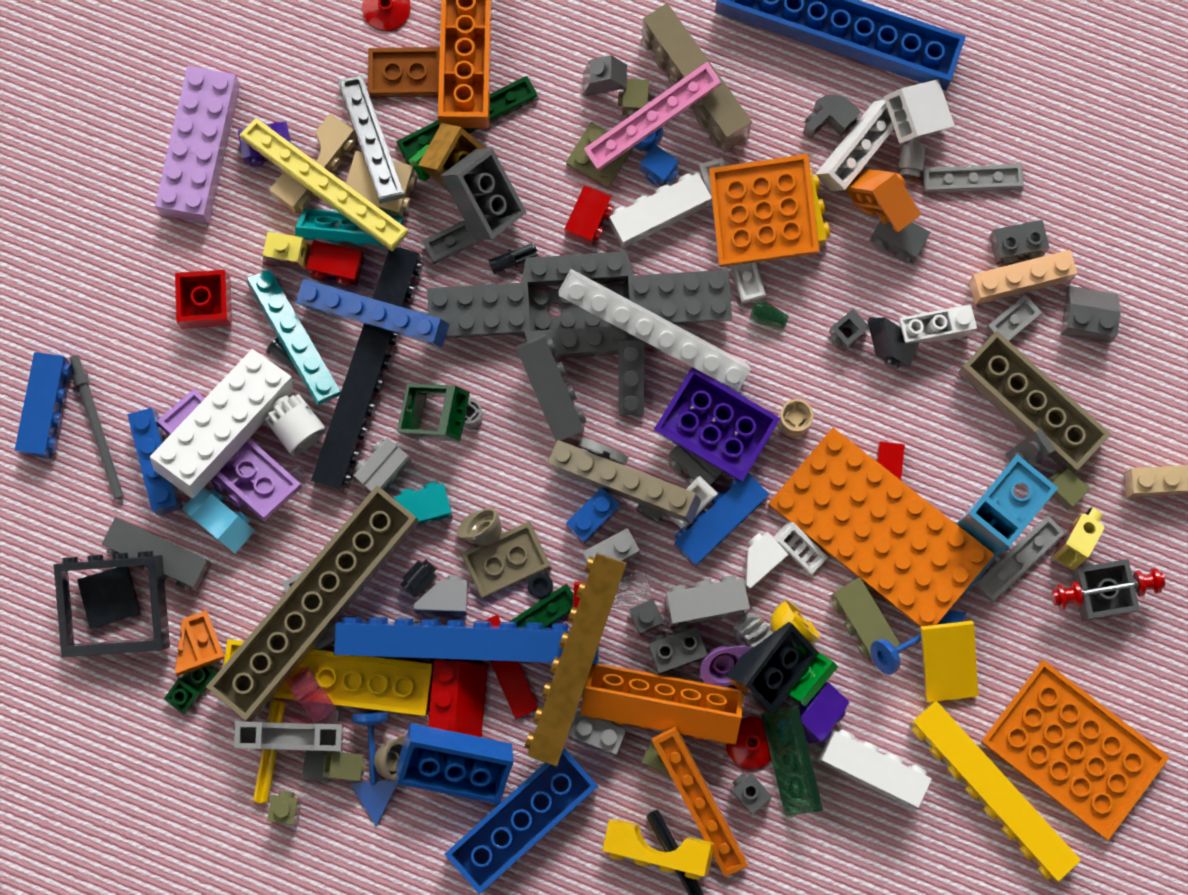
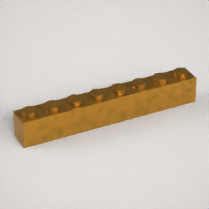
(576, 659)

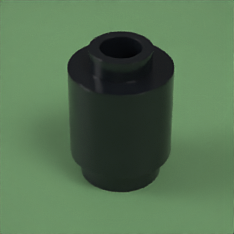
(419, 578)

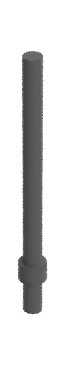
(82, 382)

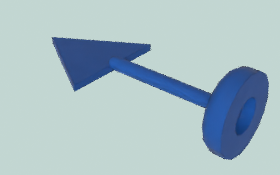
(887, 656)
(373, 793)

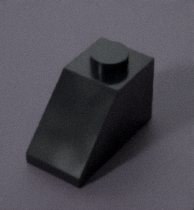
(890, 344)

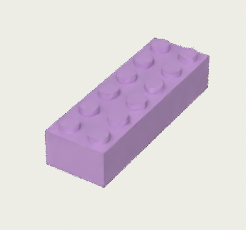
(197, 144)

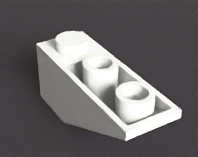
(938, 325)

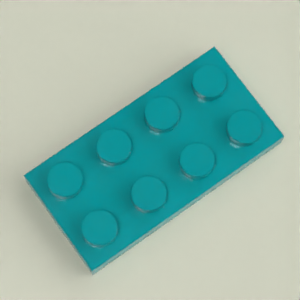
(333, 227)

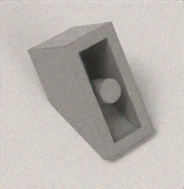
(446, 596)

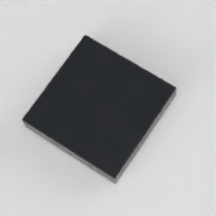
(108, 596)

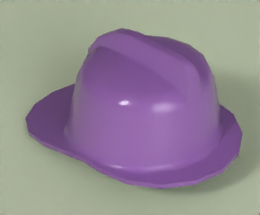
(719, 663)

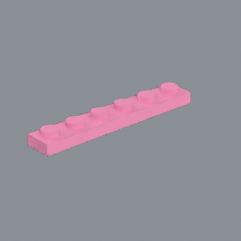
(653, 116)

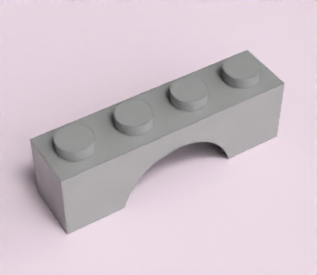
(288, 736)

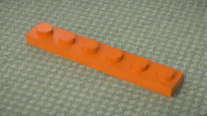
(700, 801)

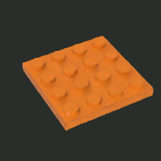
(764, 210)

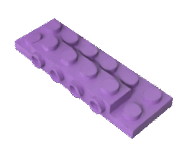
(249, 475)

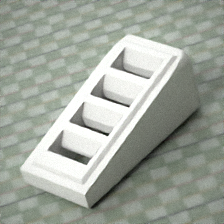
(806, 541)

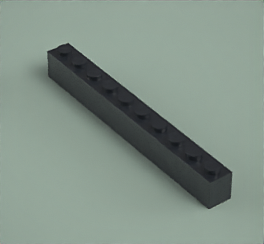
(365, 376)

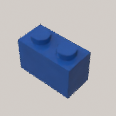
(592, 516)

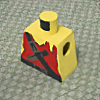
(285, 251)
(1079, 539)

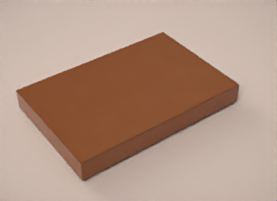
(403, 72)

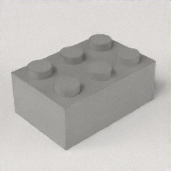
(706, 601)

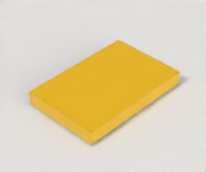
(949, 661)

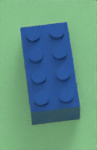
(454, 763)

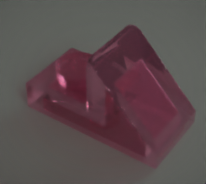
(311, 695)

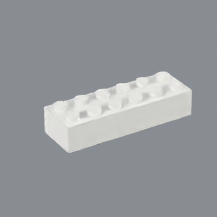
(221, 423)

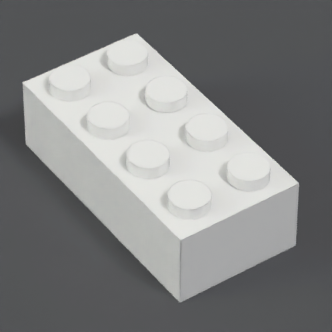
(874, 770)

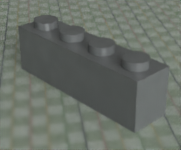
(550, 387)
(177, 562)

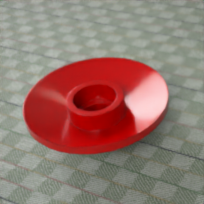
(388, 17)
(743, 754)

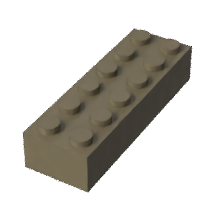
(679, 57)
(1033, 401)

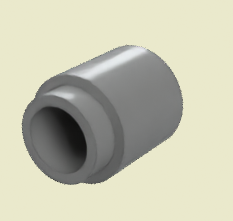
(911, 160)

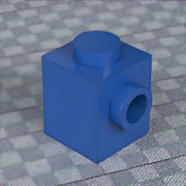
(659, 166)

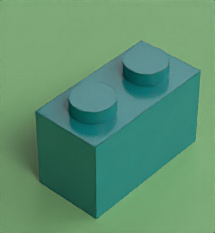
(426, 504)

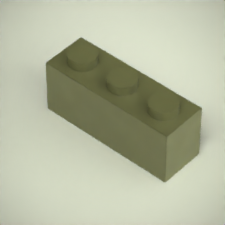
(862, 616)

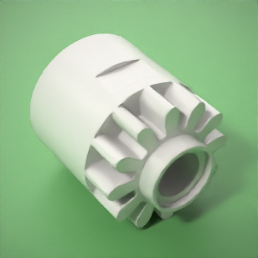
(295, 424)

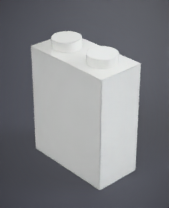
(918, 111)

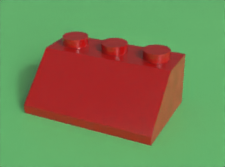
(458, 697)

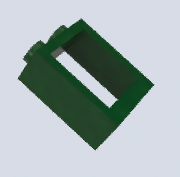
(452, 413)

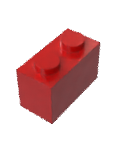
(588, 216)
(334, 263)

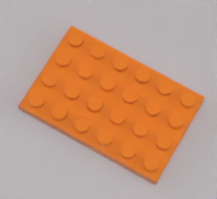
(1074, 749)

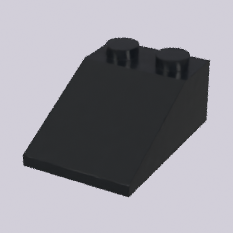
(773, 667)

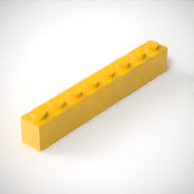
(995, 791)

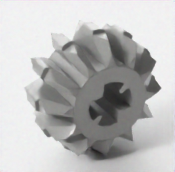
(751, 630)

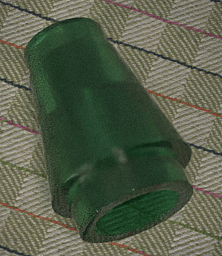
(767, 314)

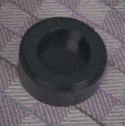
(540, 585)

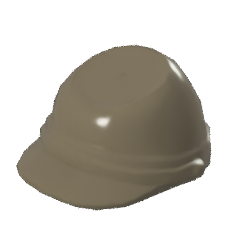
(481, 527)
(387, 758)

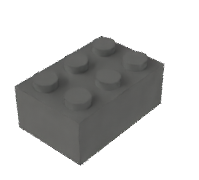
(483, 194)

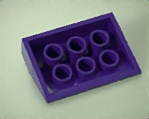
(717, 424)

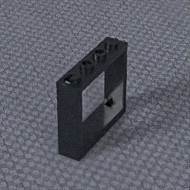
(157, 596)

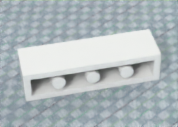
(857, 147)
(659, 210)

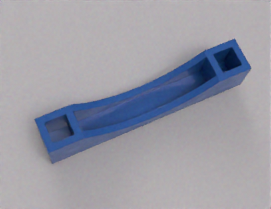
(372, 312)

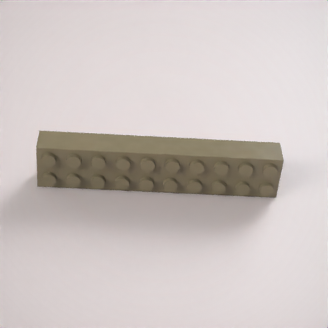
(312, 604)

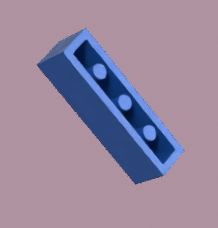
(43, 405)
(147, 438)
(720, 520)

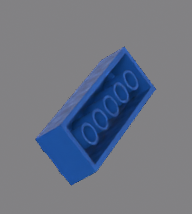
(520, 821)

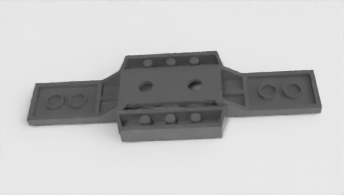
(523, 312)

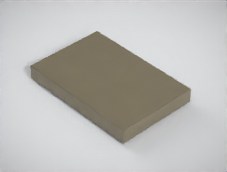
(507, 561)

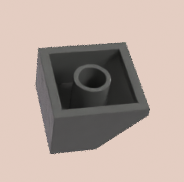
(1091, 314)

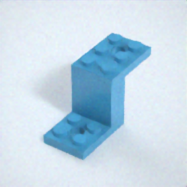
(1000, 515)

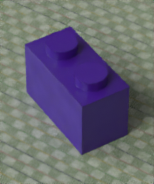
(822, 713)

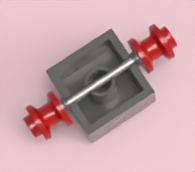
(1107, 589)

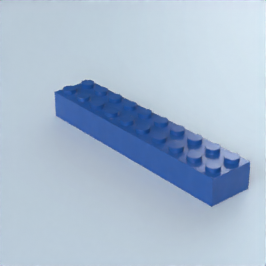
(858, 33)
(449, 640)

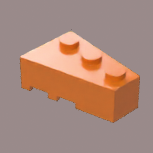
(883, 195)

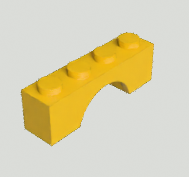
(625, 840)

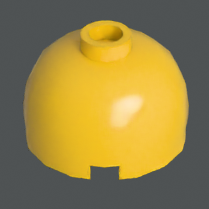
(788, 612)

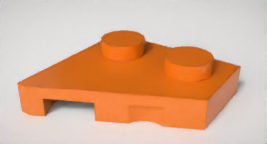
(197, 644)

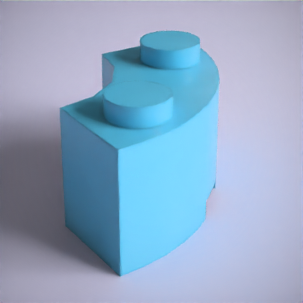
(218, 519)

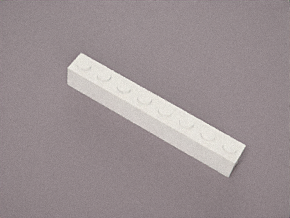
(654, 330)

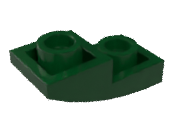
(190, 688)

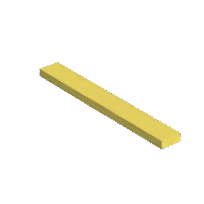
(324, 184)

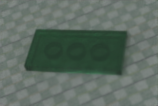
(791, 761)

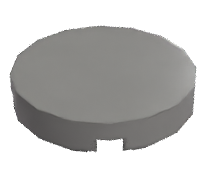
(603, 451)

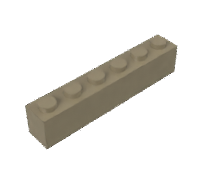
(624, 482)

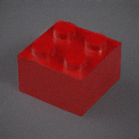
(203, 299)

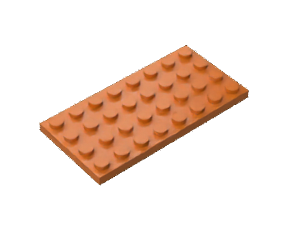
(881, 530)

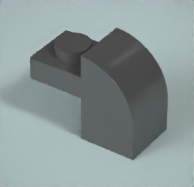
(835, 111)

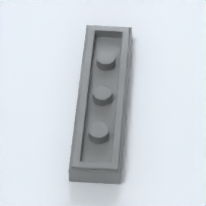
(972, 178)
(1019, 558)

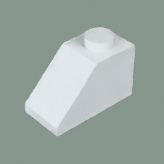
(762, 558)

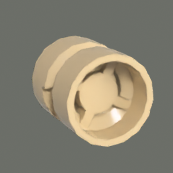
(795, 418)

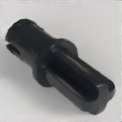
(512, 258)

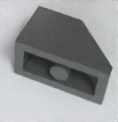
(604, 75)

